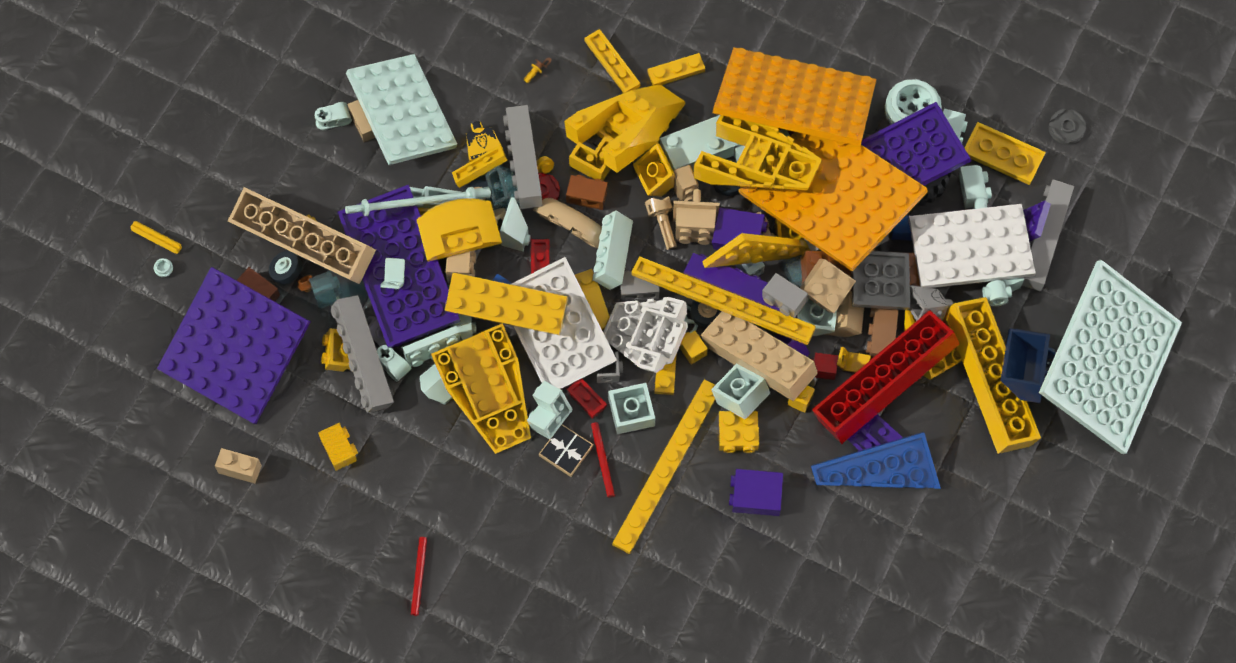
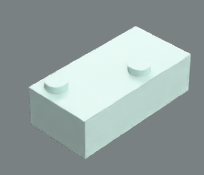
(686, 144)

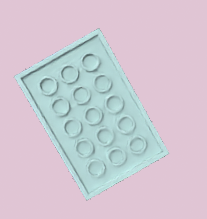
(401, 109)

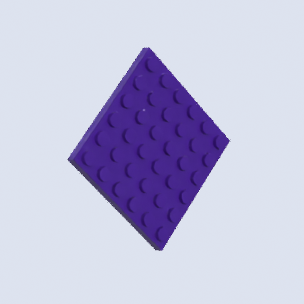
(233, 345)

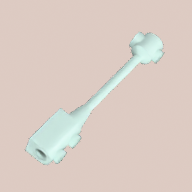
(976, 196)

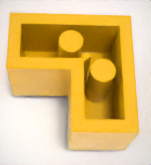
(590, 161)

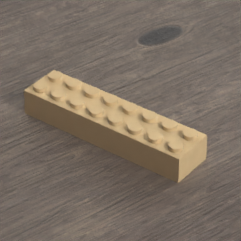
(302, 235)

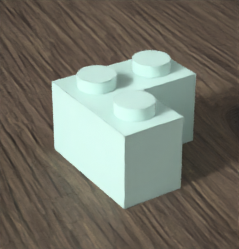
(551, 410)

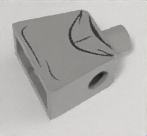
(928, 299)

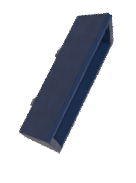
(1026, 363)

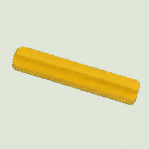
(156, 237)

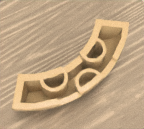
(569, 218)

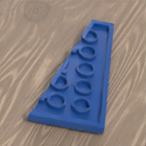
(891, 464)

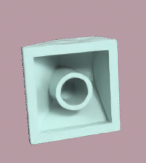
(514, 228)

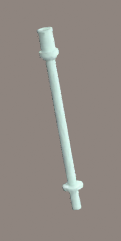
(365, 207)

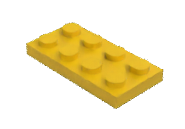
(1004, 153)

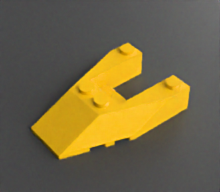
(636, 116)
(766, 162)

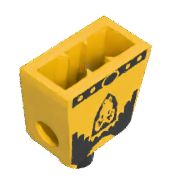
(480, 140)

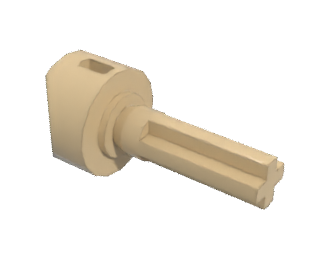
(660, 209)

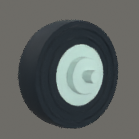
(285, 267)

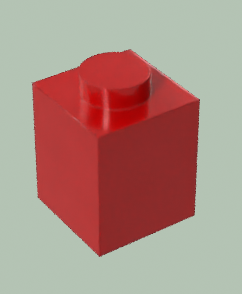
(826, 365)

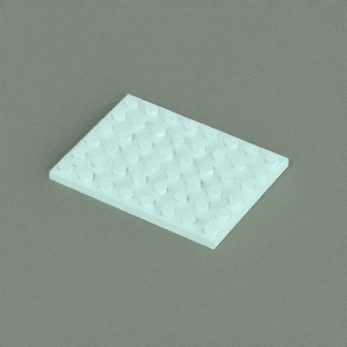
(1110, 357)

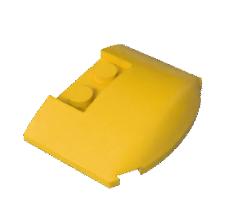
(458, 228)

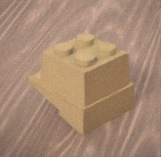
(695, 220)

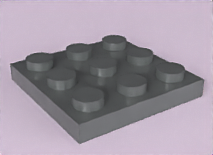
(882, 281)

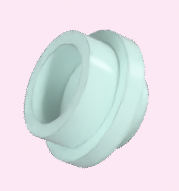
(163, 267)

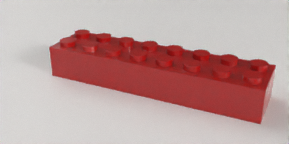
(886, 376)

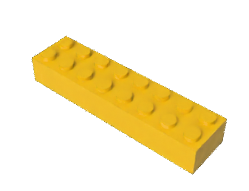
(983, 357)

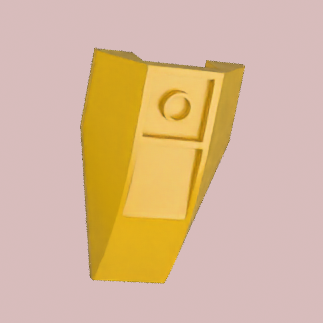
(487, 386)

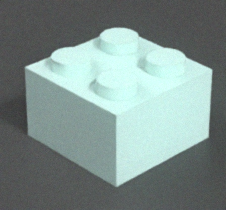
(740, 391)
(631, 408)

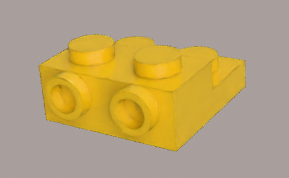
(334, 355)
(738, 433)

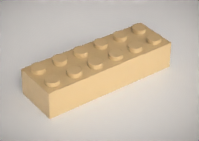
(761, 353)

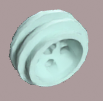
(909, 89)

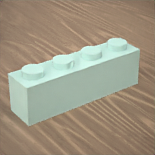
(612, 250)

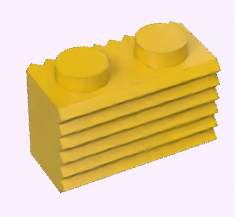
(337, 446)

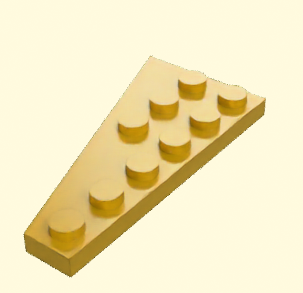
(755, 249)

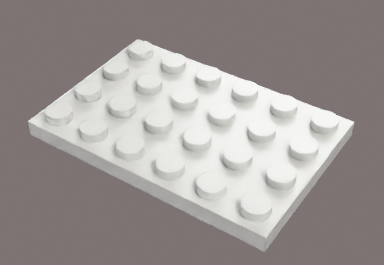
(971, 246)
(581, 345)

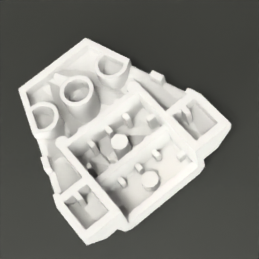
(648, 331)

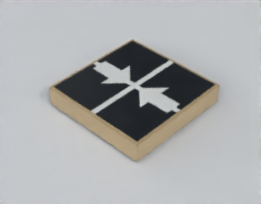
(566, 450)

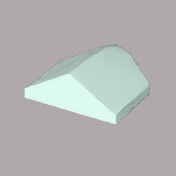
(433, 386)

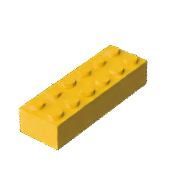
(506, 304)

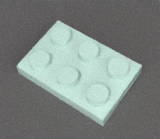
(421, 350)

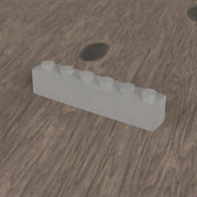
(523, 155)
(1043, 248)
(362, 354)

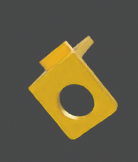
(852, 361)

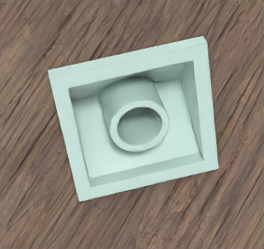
(817, 316)

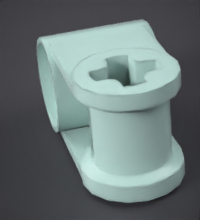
(334, 116)
(394, 364)

